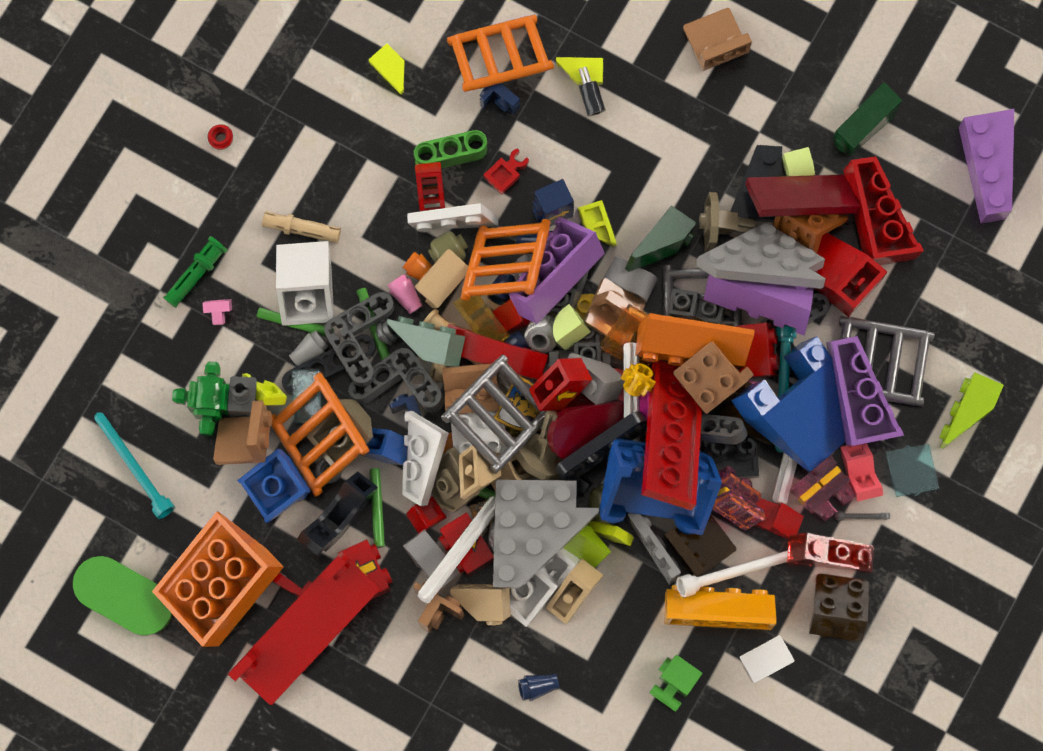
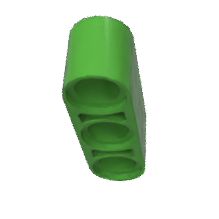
(459, 141)

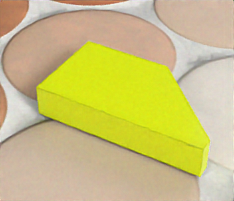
(390, 66)
(572, 66)
(595, 218)
(269, 393)
(611, 533)

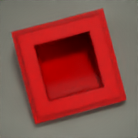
(426, 516)

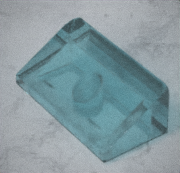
(301, 381)

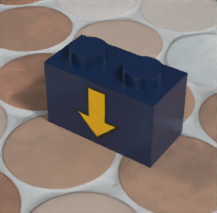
(552, 202)

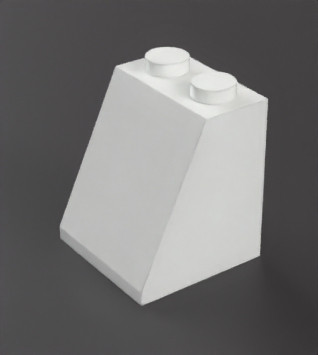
(304, 283)

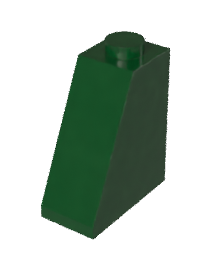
(867, 120)

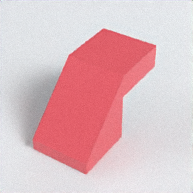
(860, 470)

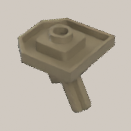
(720, 222)
(536, 454)
(447, 483)

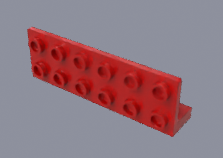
(305, 629)

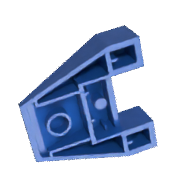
(805, 417)

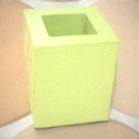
(798, 163)
(569, 327)

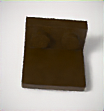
(700, 552)

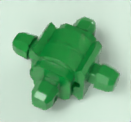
(205, 398)

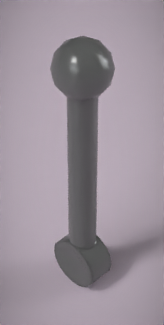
(839, 516)

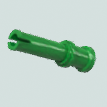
(202, 262)

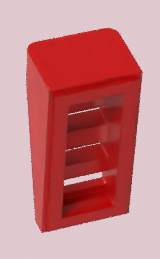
(429, 174)

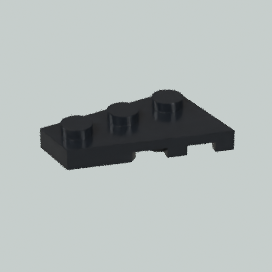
(764, 163)

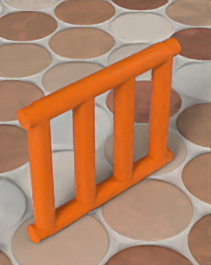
(494, 76)
(531, 267)
(346, 426)

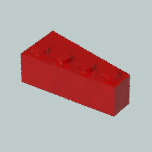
(880, 222)

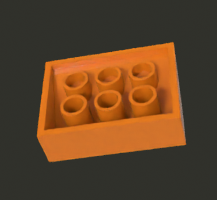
(217, 580)

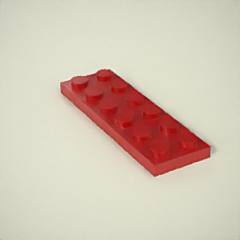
(671, 440)

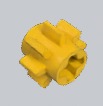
(638, 380)

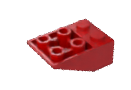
(847, 274)

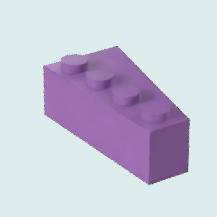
(989, 158)
(566, 259)
(777, 302)
(861, 400)

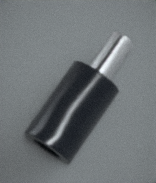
(590, 94)

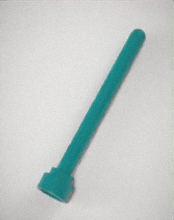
(785, 338)
(161, 505)

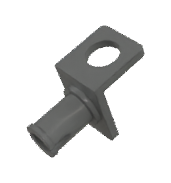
(241, 395)

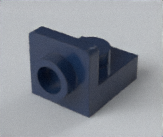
(503, 98)
(404, 402)

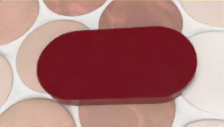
(581, 424)

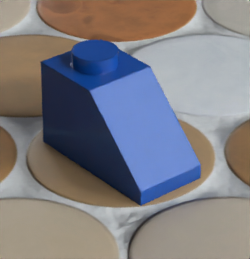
(387, 447)

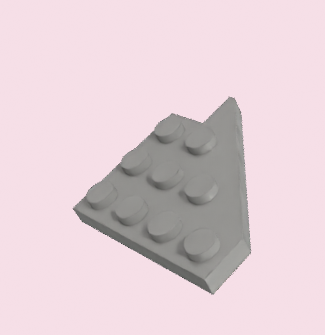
(764, 257)
(532, 526)

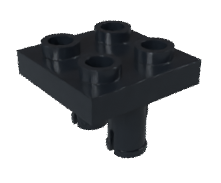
(740, 456)

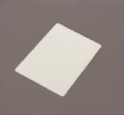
(767, 659)

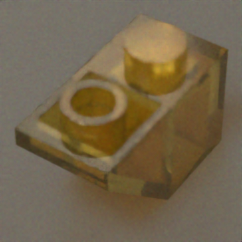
(481, 318)

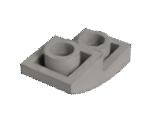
(426, 554)

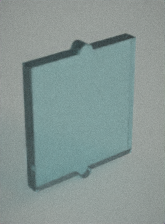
(912, 470)

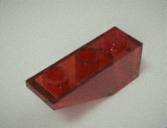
(830, 552)

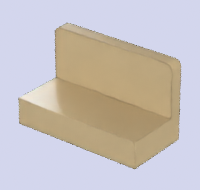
(442, 278)

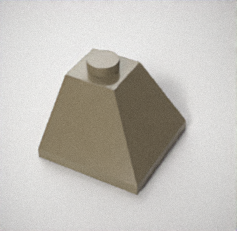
(359, 418)

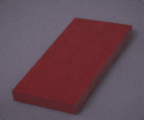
(802, 195)

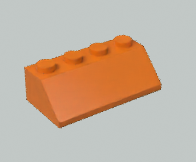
(681, 338)

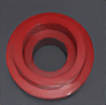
(218, 130)

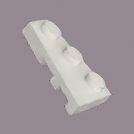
(453, 217)
(424, 455)

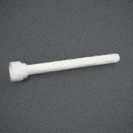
(688, 584)

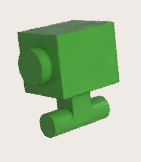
(679, 677)

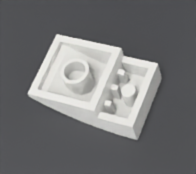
(537, 592)

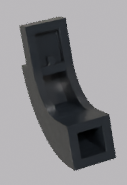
(339, 515)

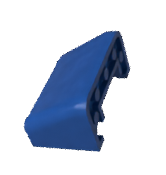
(624, 489)

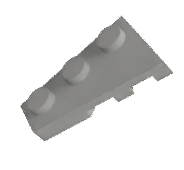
(655, 547)

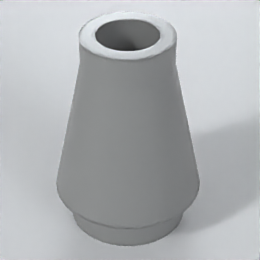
(309, 348)

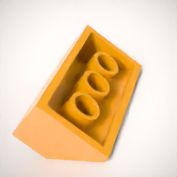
(721, 609)

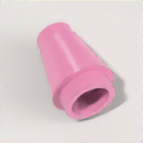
(405, 293)

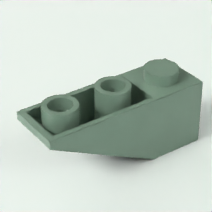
(430, 344)

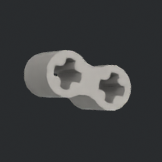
(636, 282)

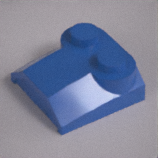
(274, 485)

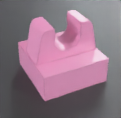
(217, 309)

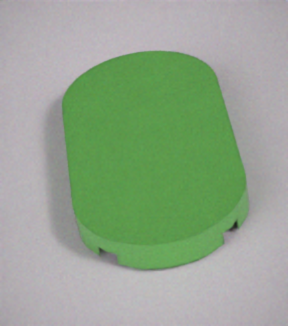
(120, 595)

